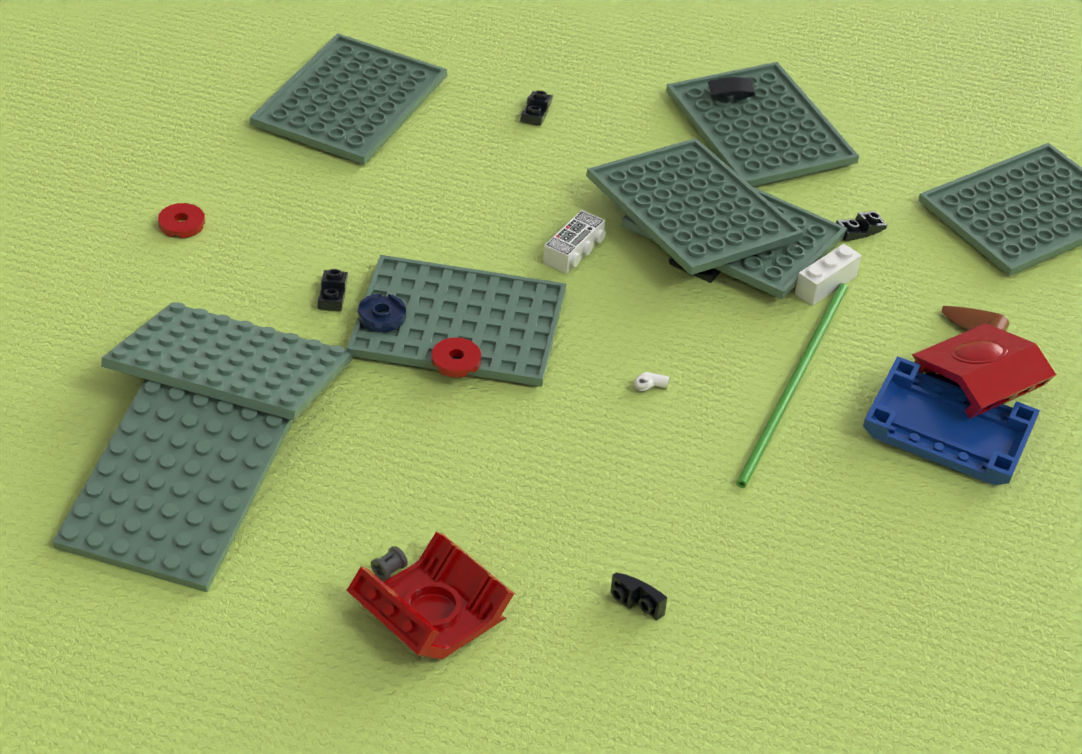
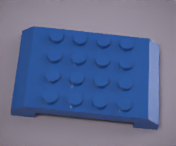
(932, 423)

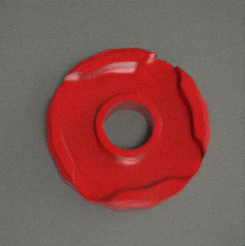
(170, 219)
(460, 347)

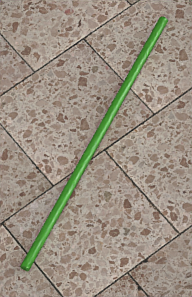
(791, 387)

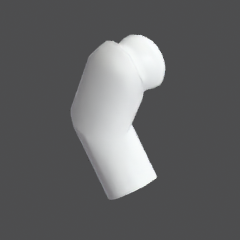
(648, 380)

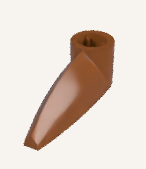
(972, 318)

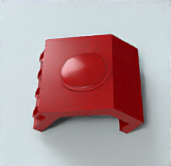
(988, 366)
(436, 601)

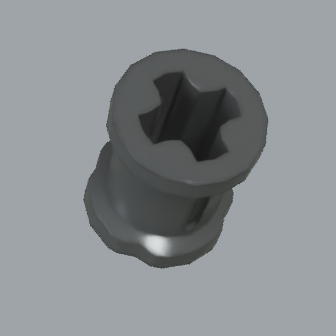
(389, 563)

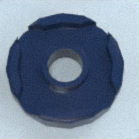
(381, 322)

